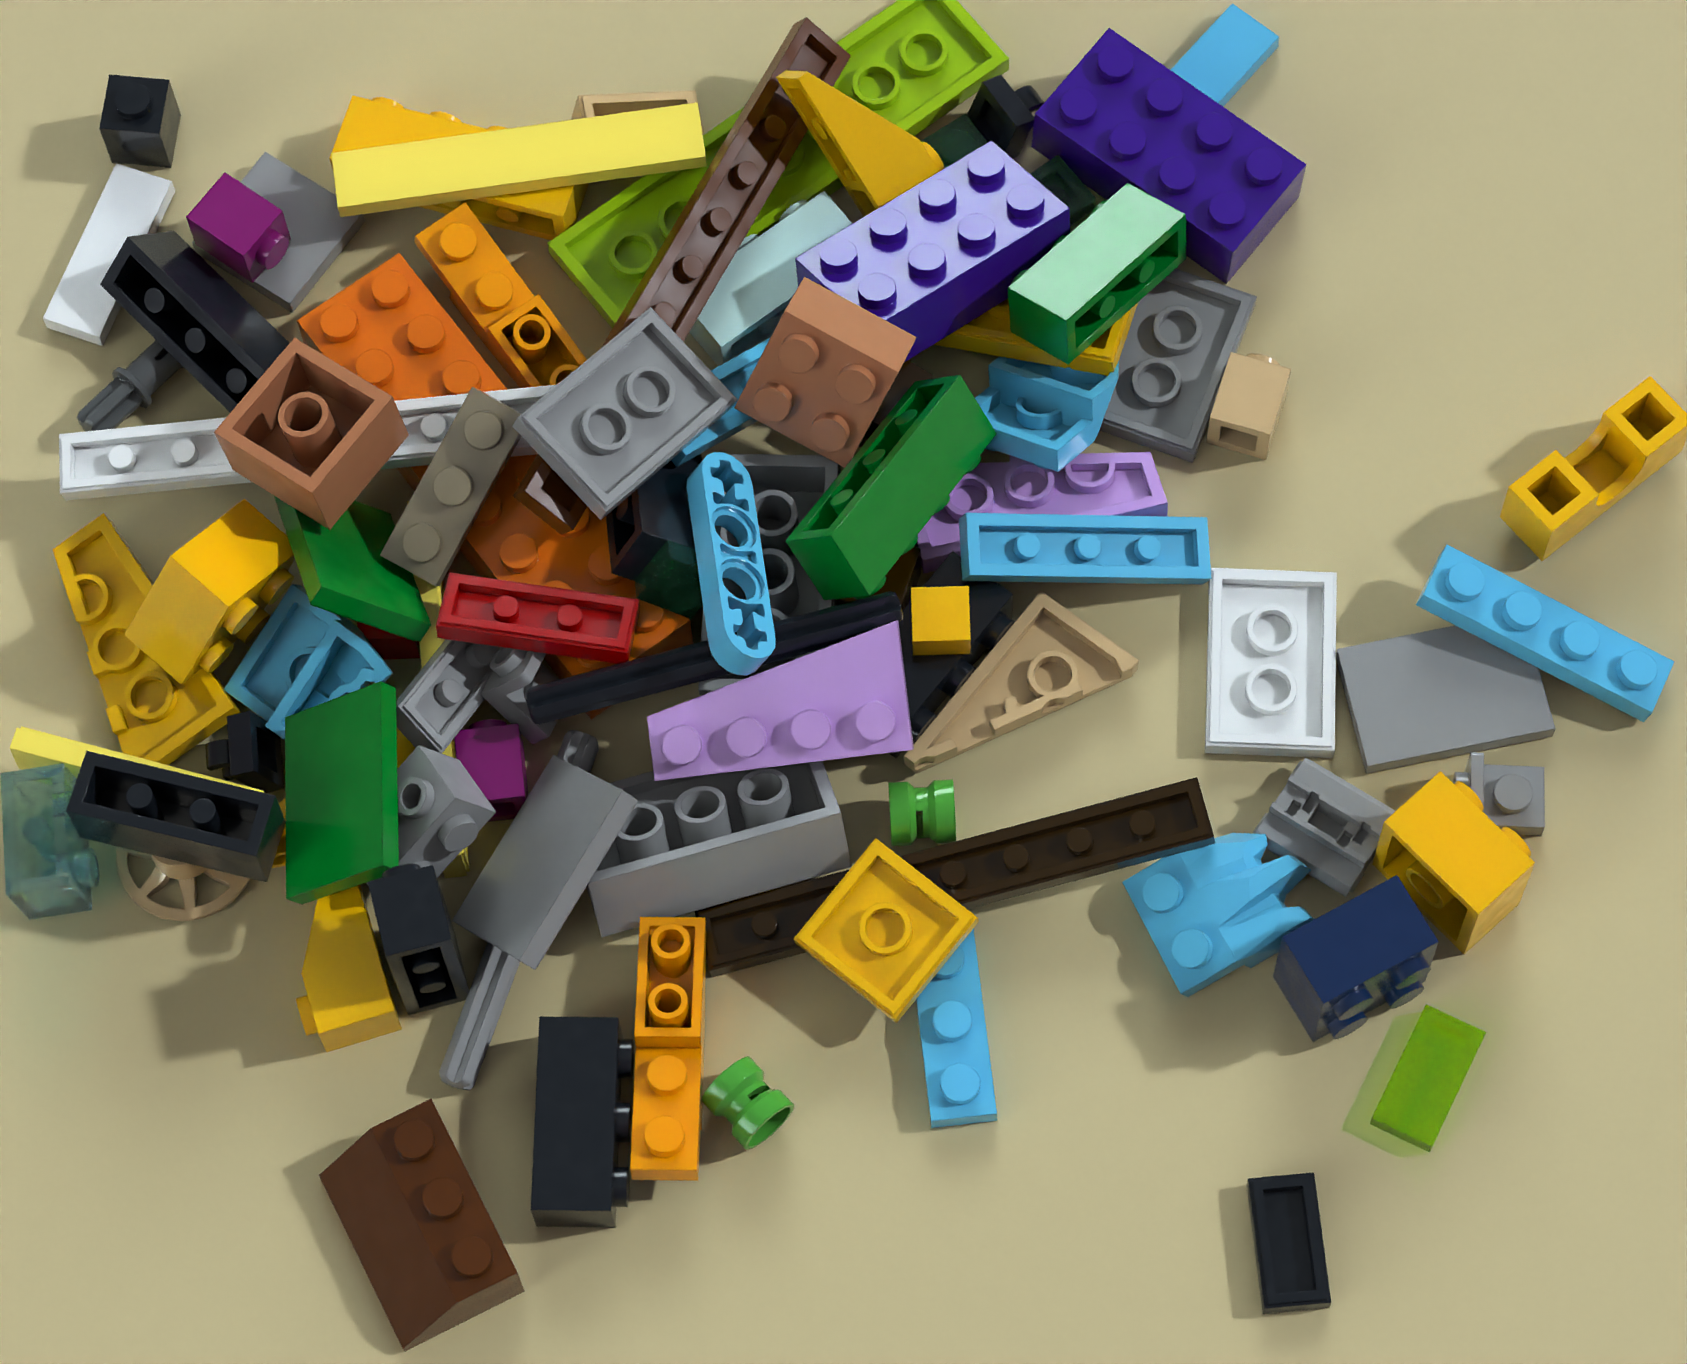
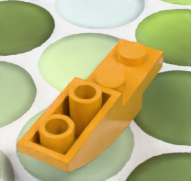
(497, 301)
(669, 1049)

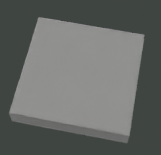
(313, 225)

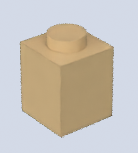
(1248, 404)

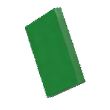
(348, 574)
(341, 793)

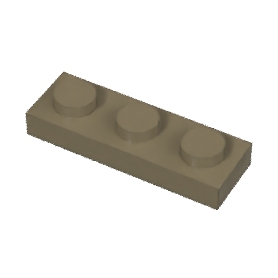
(454, 487)

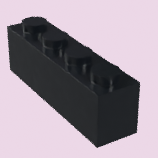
(193, 314)

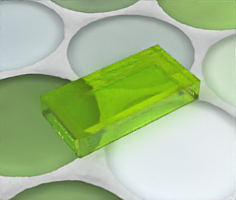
(1427, 1078)

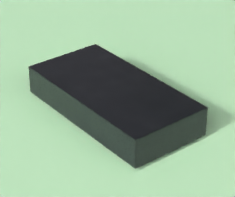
(1288, 1243)

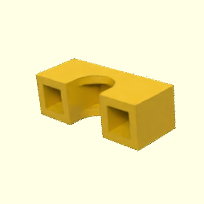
(1623, 451)

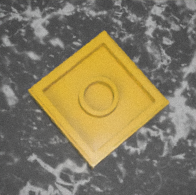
(886, 930)

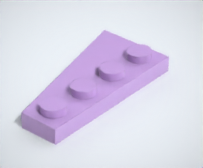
(1086, 486)
(804, 711)

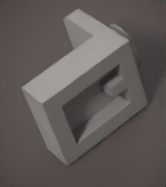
(506, 689)
(1509, 793)

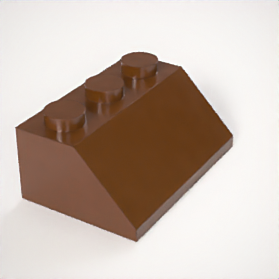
(420, 1226)

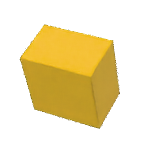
(940, 620)

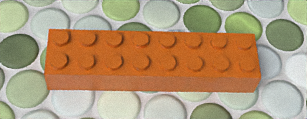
(411, 348)

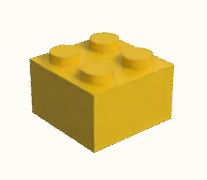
(213, 593)
(1454, 860)

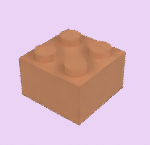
(825, 372)
(312, 433)

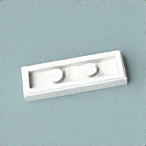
(128, 206)

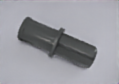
(129, 389)

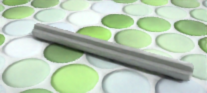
(496, 970)

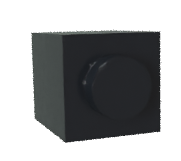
(140, 121)

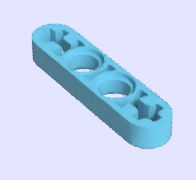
(742, 564)

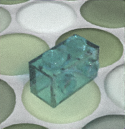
(44, 857)

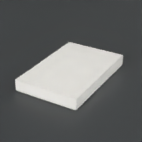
(1271, 663)

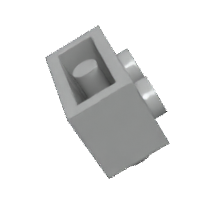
(437, 809)

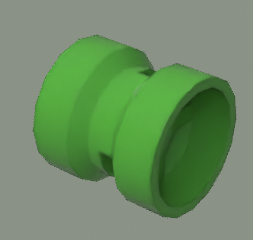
(937, 812)
(747, 1102)

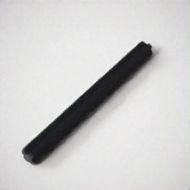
(695, 662)

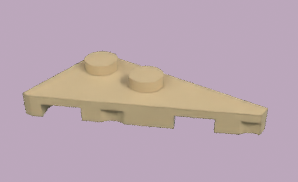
(1032, 671)

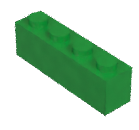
(891, 488)

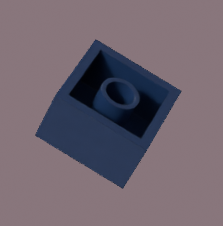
(1356, 960)

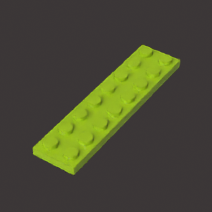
(903, 65)

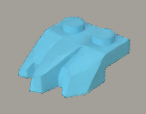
(1044, 410)
(303, 661)
(1217, 907)

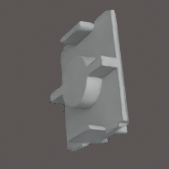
(1325, 826)

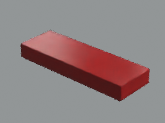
(538, 618)

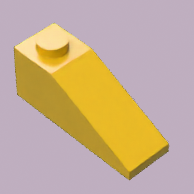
(863, 148)
(345, 975)

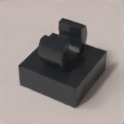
(1004, 114)
(249, 754)

